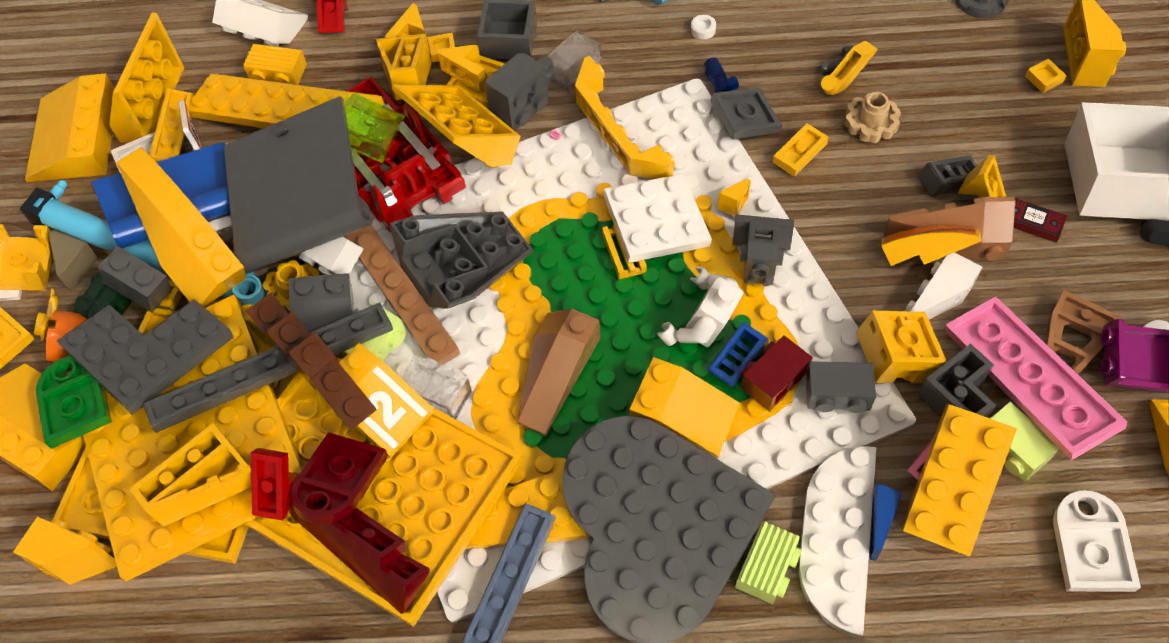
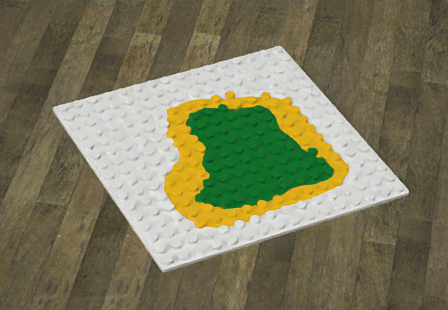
(560, 210)

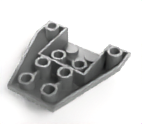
(457, 253)

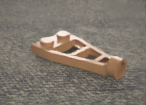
(1082, 317)

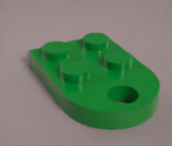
(70, 403)

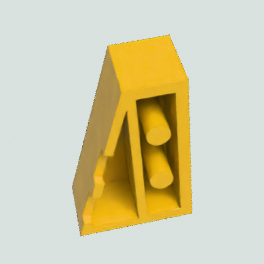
(193, 478)

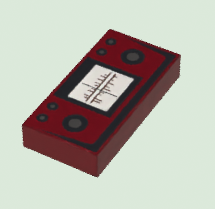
(1038, 220)

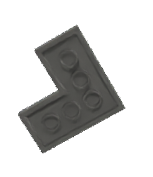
(140, 365)

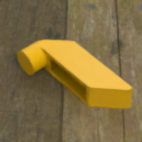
(848, 68)

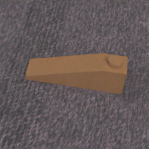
(989, 214)
(555, 363)

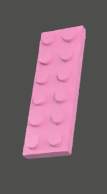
(1037, 379)

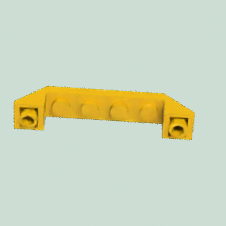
(647, 164)

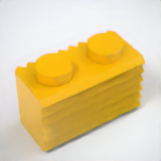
(275, 64)

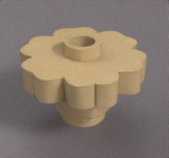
(872, 117)

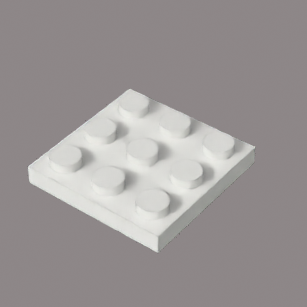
(656, 218)

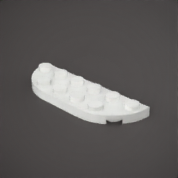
(838, 538)

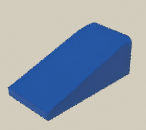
(883, 511)

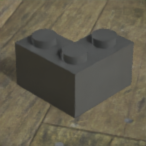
(958, 382)

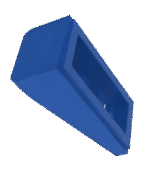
(750, 334)

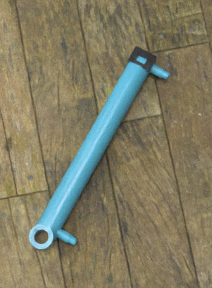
(46, 210)

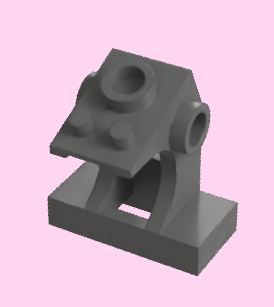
(761, 252)

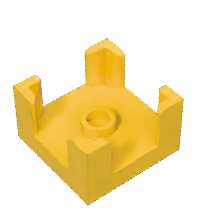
(25, 261)

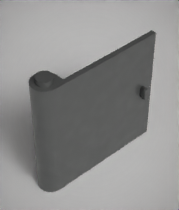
(293, 186)

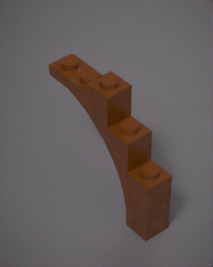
(310, 358)

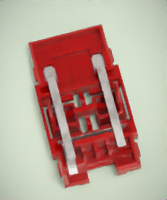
(420, 169)

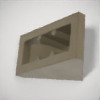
(71, 258)

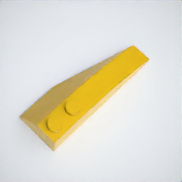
(178, 232)

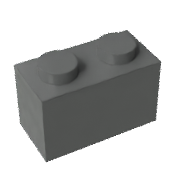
(134, 279)
(840, 386)

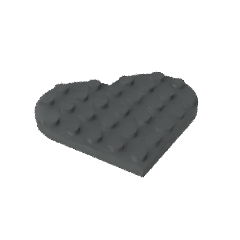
(661, 526)

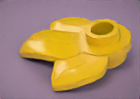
(44, 320)

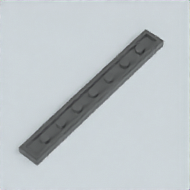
(259, 370)

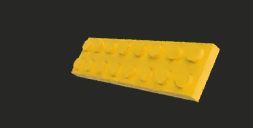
(258, 101)

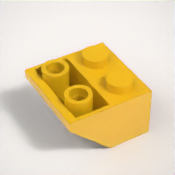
(63, 552)

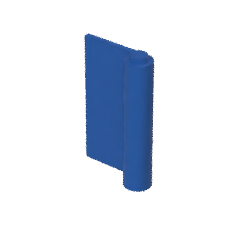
(196, 173)

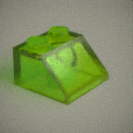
(371, 126)

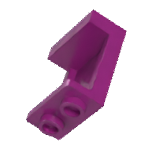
(1135, 357)

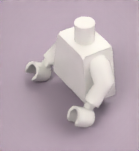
(711, 312)

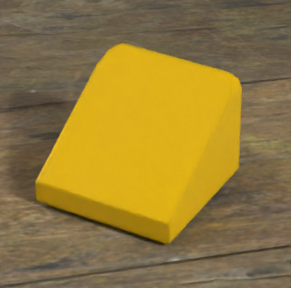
(734, 197)

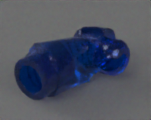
(717, 75)

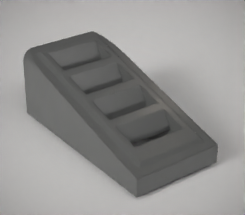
(946, 174)

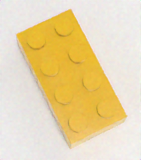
(958, 479)

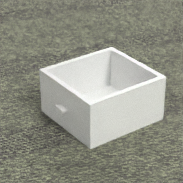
(1120, 160)

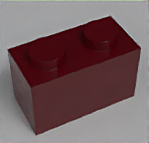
(775, 372)

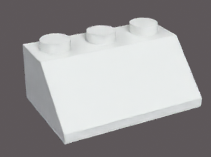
(259, 20)

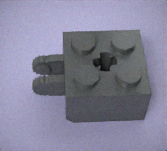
(519, 89)

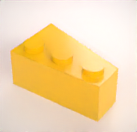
(405, 59)

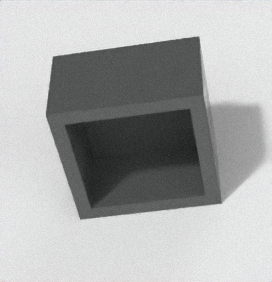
(507, 28)

